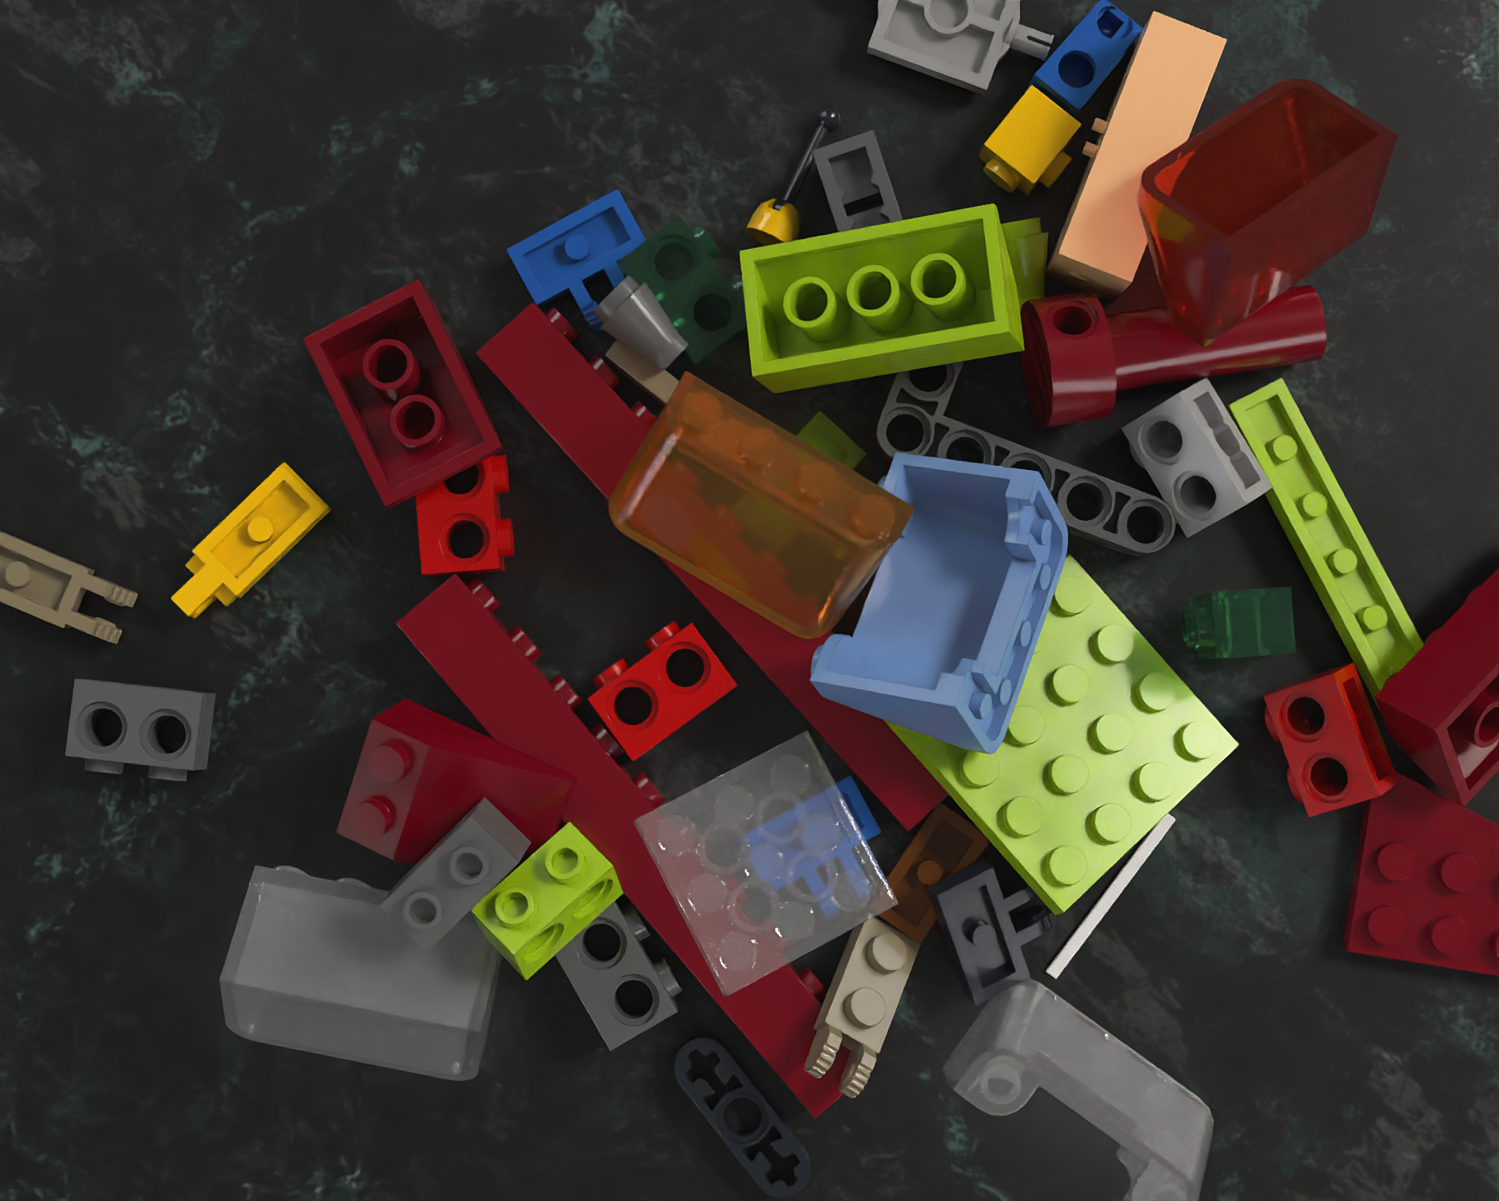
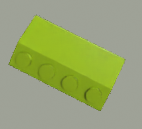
(880, 300)

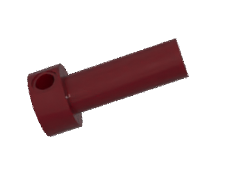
(1082, 356)

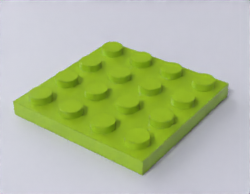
(1091, 750)

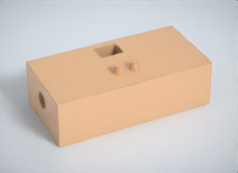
(1145, 122)

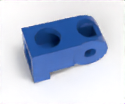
(1086, 57)

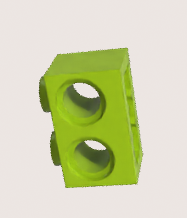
(547, 900)

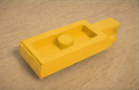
(250, 541)

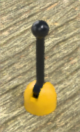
(778, 219)

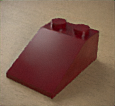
(404, 393)
(429, 772)

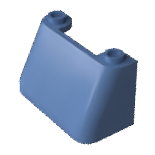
(952, 603)

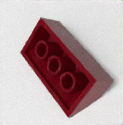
(1447, 698)

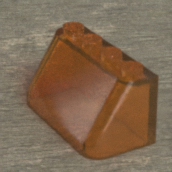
(755, 510)

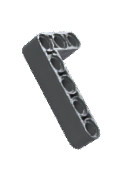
(939, 432)

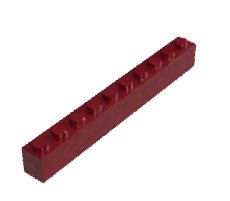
(600, 435)
(537, 716)

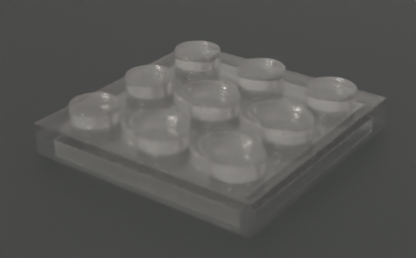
(765, 863)

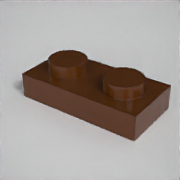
(937, 850)

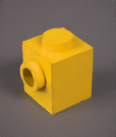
(1029, 144)

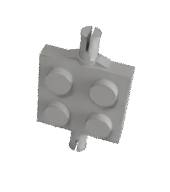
(954, 38)

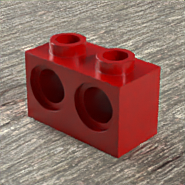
(443, 513)
(671, 704)
(1346, 736)

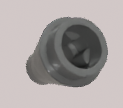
(640, 323)

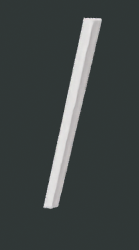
(1110, 896)

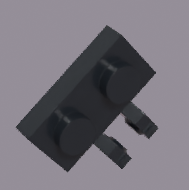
(982, 933)

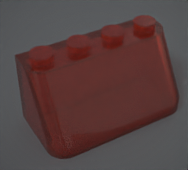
(1259, 203)

